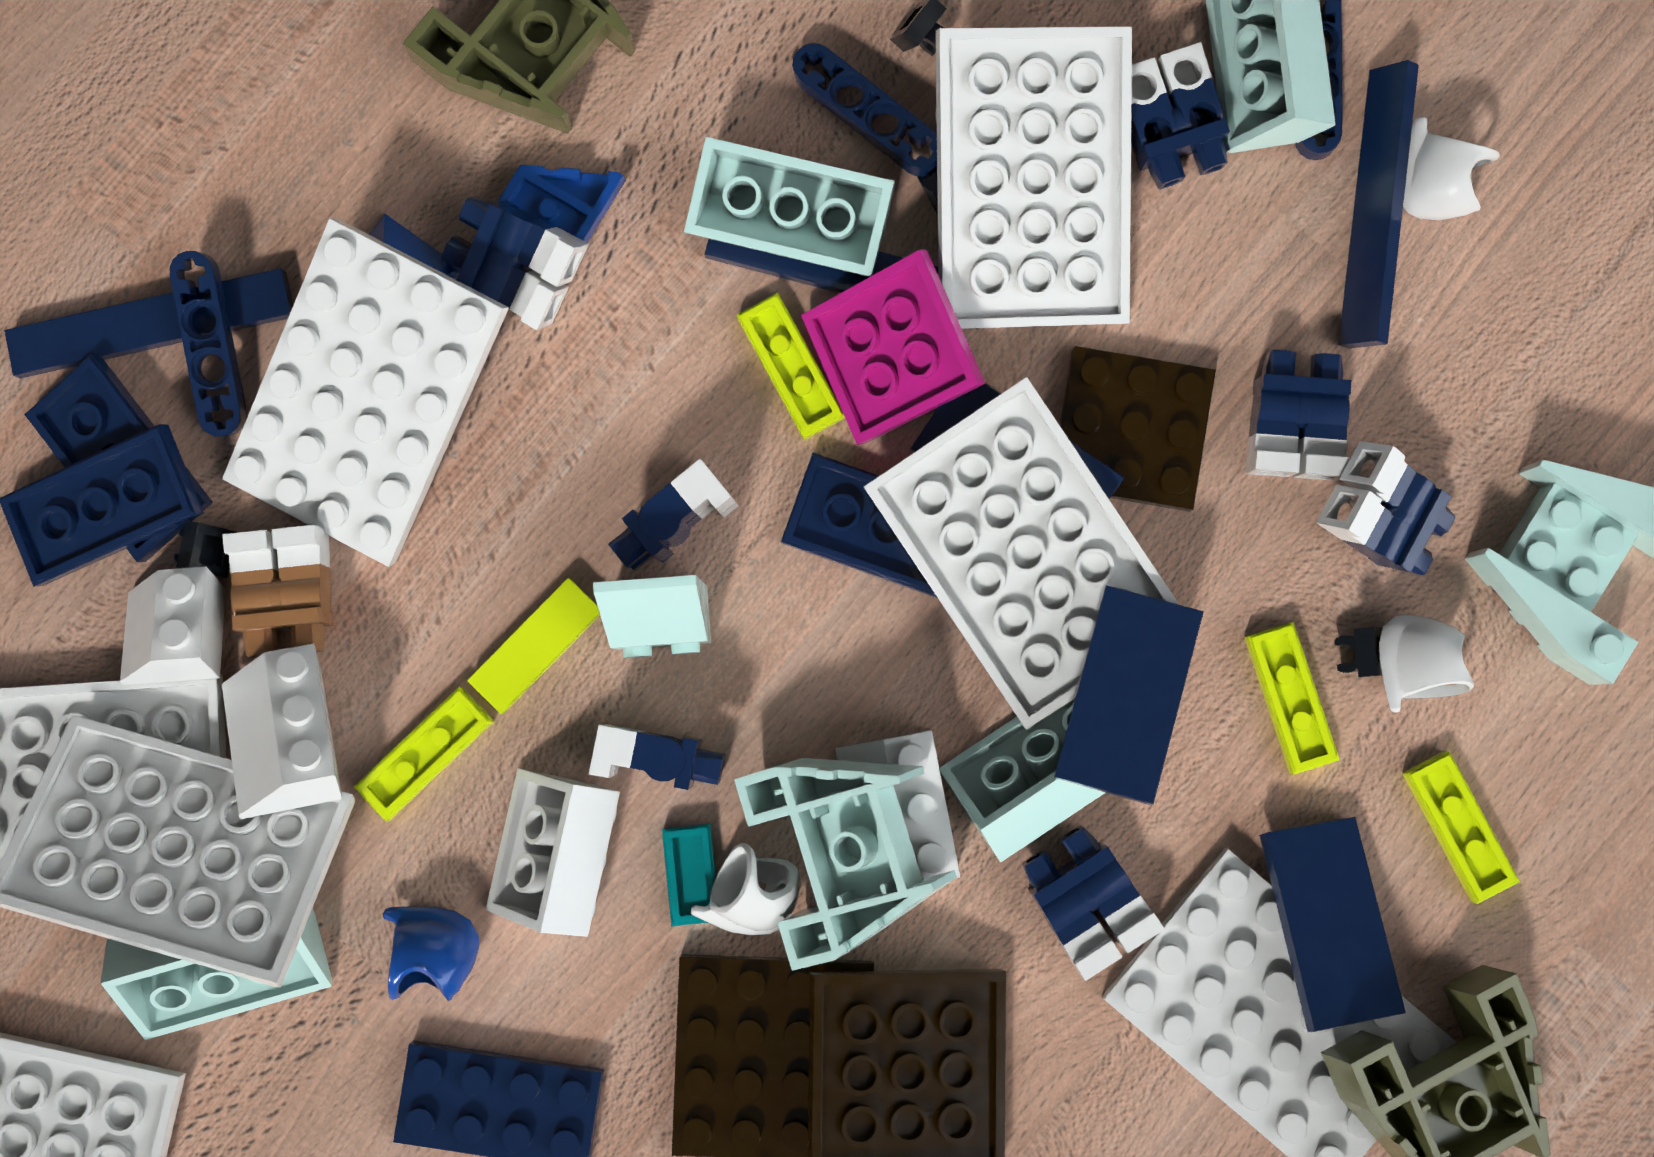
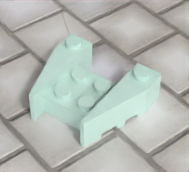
(1564, 561)
(850, 847)

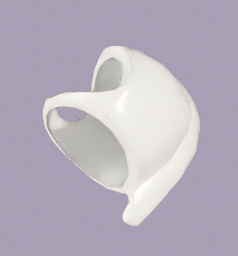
(1440, 174)
(1420, 659)
(738, 900)

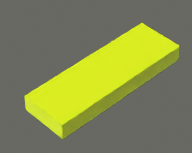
(790, 366)
(535, 646)
(1291, 698)
(424, 754)
(1460, 827)

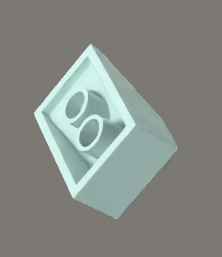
(654, 614)

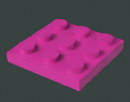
(892, 347)

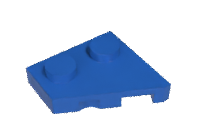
(564, 196)

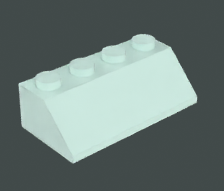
(1270, 71)
(789, 206)
(1011, 784)
(174, 994)

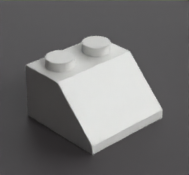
(174, 627)

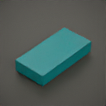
(688, 870)

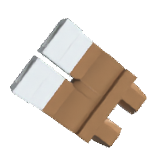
(280, 586)

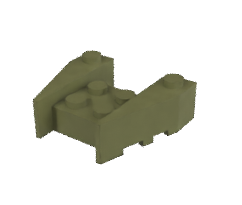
(518, 53)
(1463, 1099)

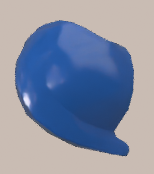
(430, 948)

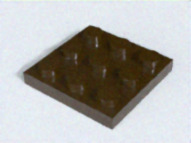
(1140, 421)

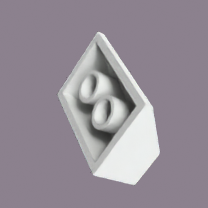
(280, 733)
(919, 798)
(552, 853)

